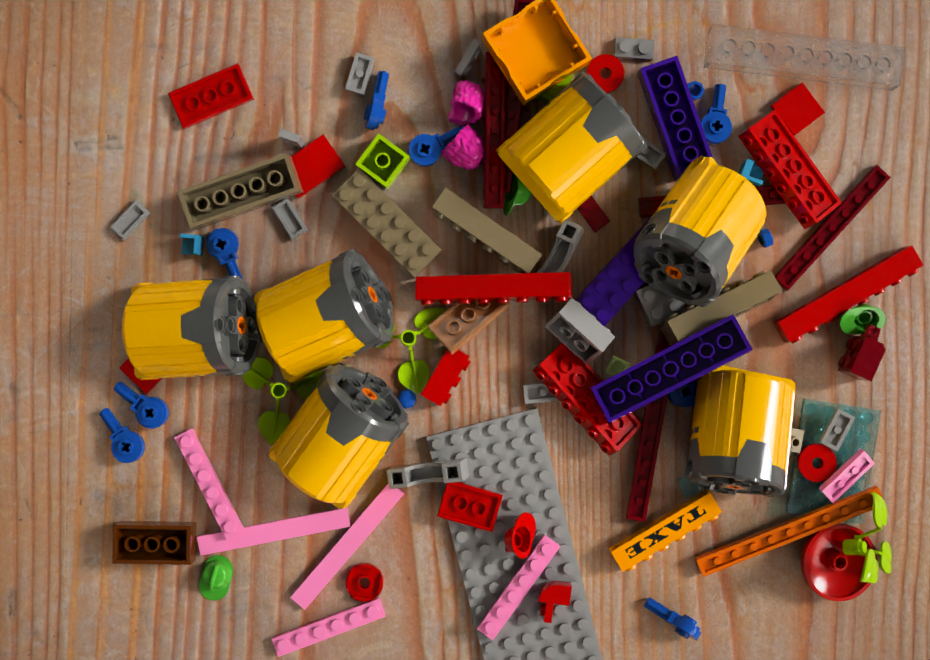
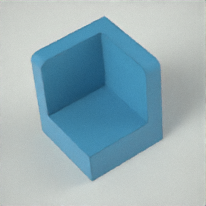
(751, 172)
(192, 244)

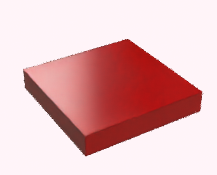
(798, 108)

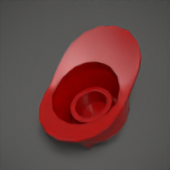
(520, 537)

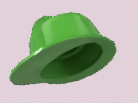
(518, 196)
(857, 318)
(215, 577)

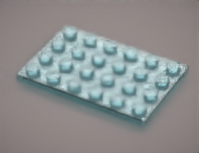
(814, 417)

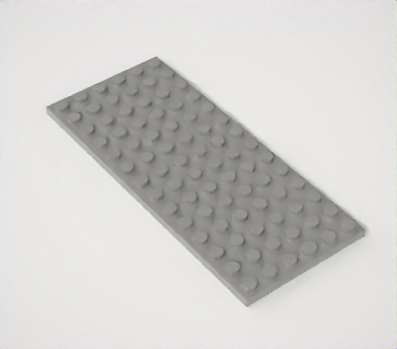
(514, 460)

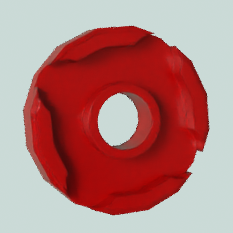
(615, 68)
(827, 466)
(368, 571)

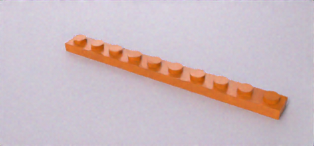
(787, 532)

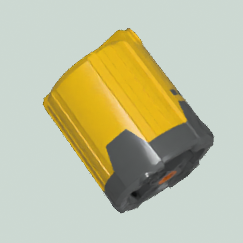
(572, 146)
(699, 233)
(324, 315)
(191, 328)
(741, 432)
(339, 435)

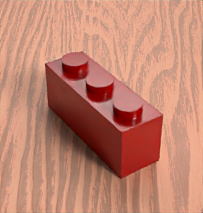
(445, 377)

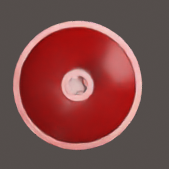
(829, 569)

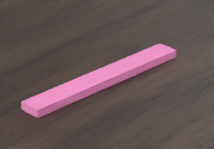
(275, 531)
(346, 546)

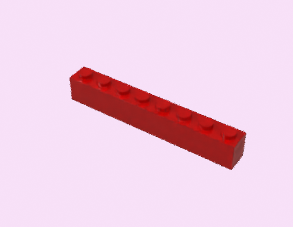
(494, 287)
(848, 293)

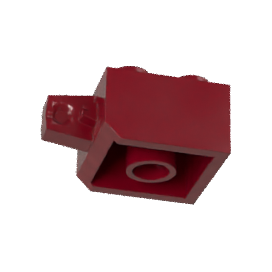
(862, 355)

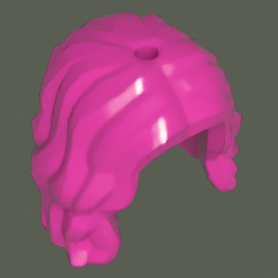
(466, 103)
(465, 149)

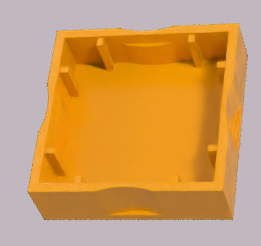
(536, 49)

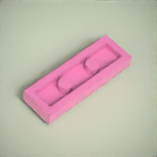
(846, 475)

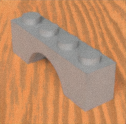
(563, 248)
(436, 471)

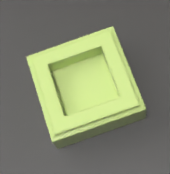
(616, 366)

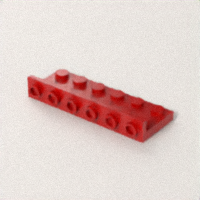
(790, 169)
(571, 384)

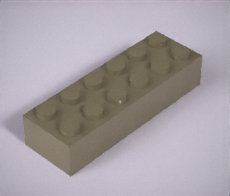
(240, 192)
(387, 223)
(486, 232)
(737, 301)

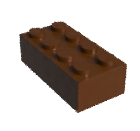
(154, 542)

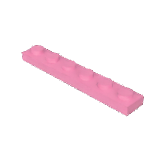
(209, 484)
(518, 587)
(328, 627)

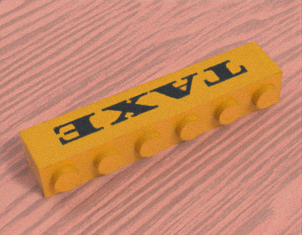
(665, 530)

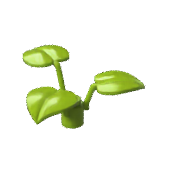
(416, 374)
(272, 423)
(859, 547)

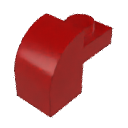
(553, 593)

